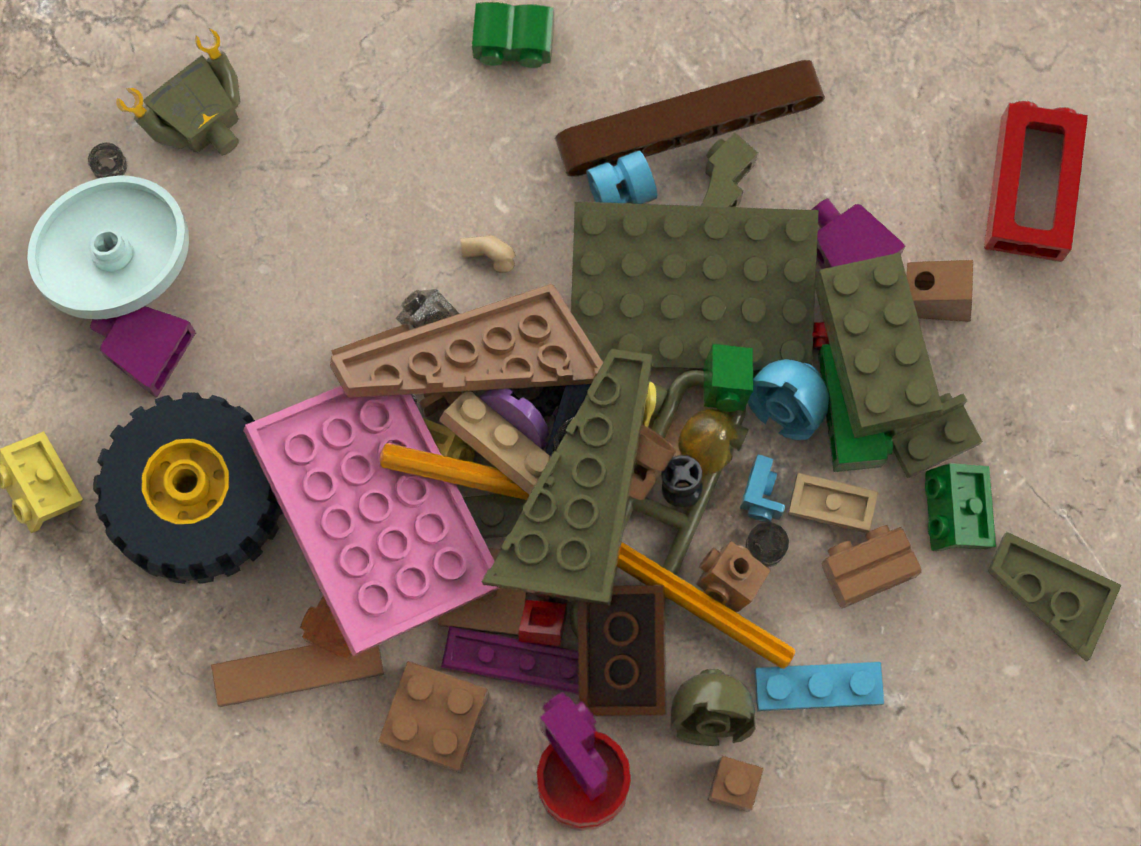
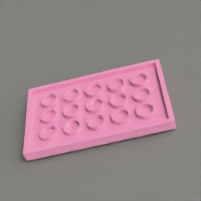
(376, 538)

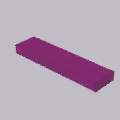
(511, 660)

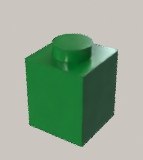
(728, 377)

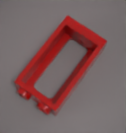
(1002, 231)

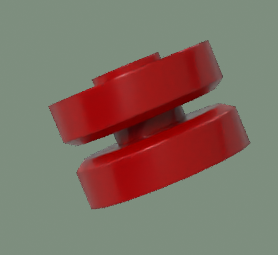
(566, 798)

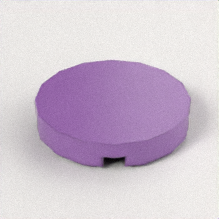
(519, 413)

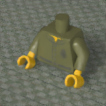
(193, 105)

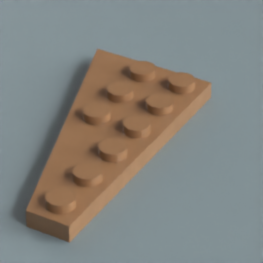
(495, 346)

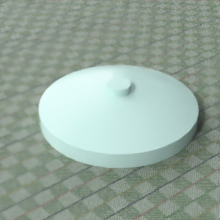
(108, 247)

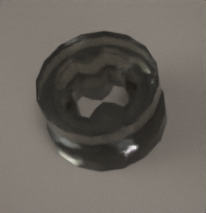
(109, 151)

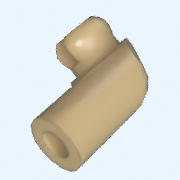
(493, 248)

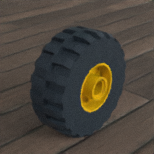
(147, 482)

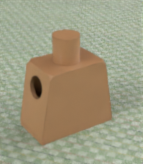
(946, 286)

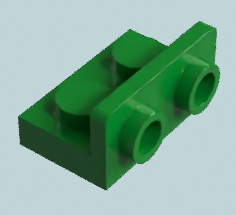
(960, 507)

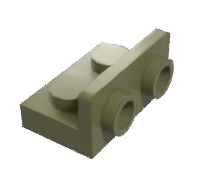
(936, 441)

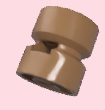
(652, 456)

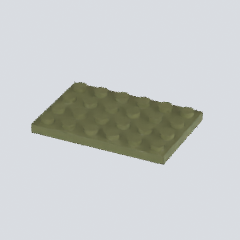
(695, 278)

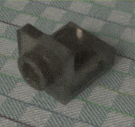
(425, 308)

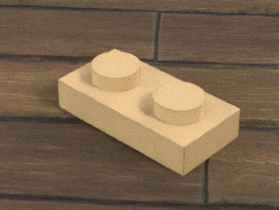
(833, 503)

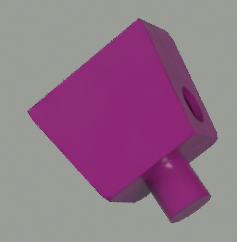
(851, 236)
(145, 345)

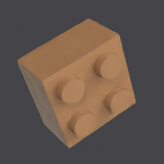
(434, 717)

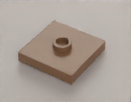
(493, 613)

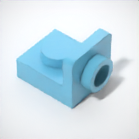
(761, 483)

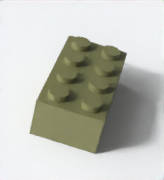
(877, 345)

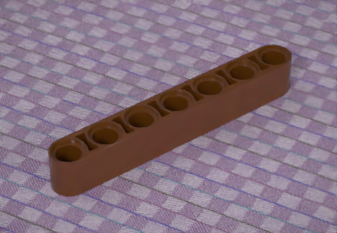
(691, 117)

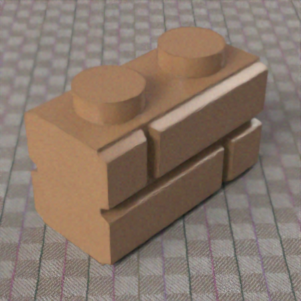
(870, 566)

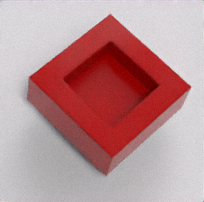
(542, 622)

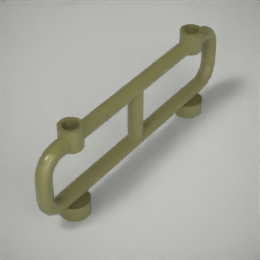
(665, 409)

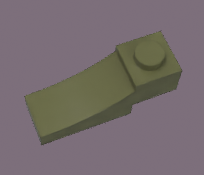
(727, 166)

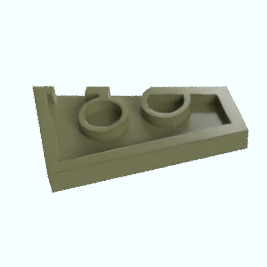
(1057, 591)

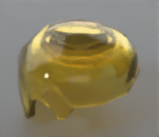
(707, 439)

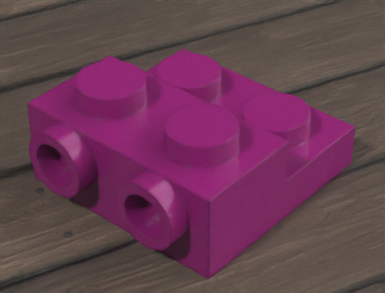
(571, 734)

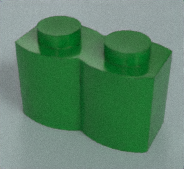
(513, 34)

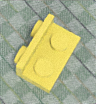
(36, 481)

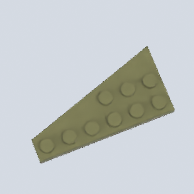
(578, 508)

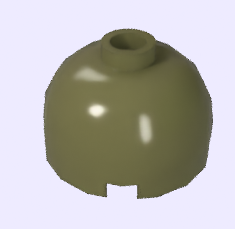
(711, 708)

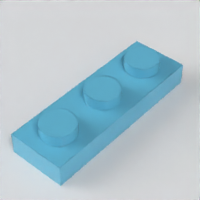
(819, 686)

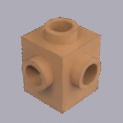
(732, 575)

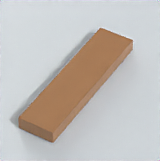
(289, 673)

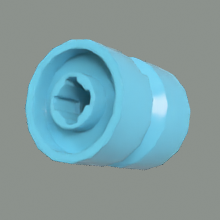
(631, 172)

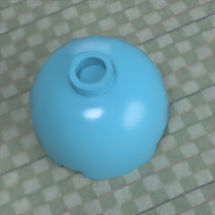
(791, 396)

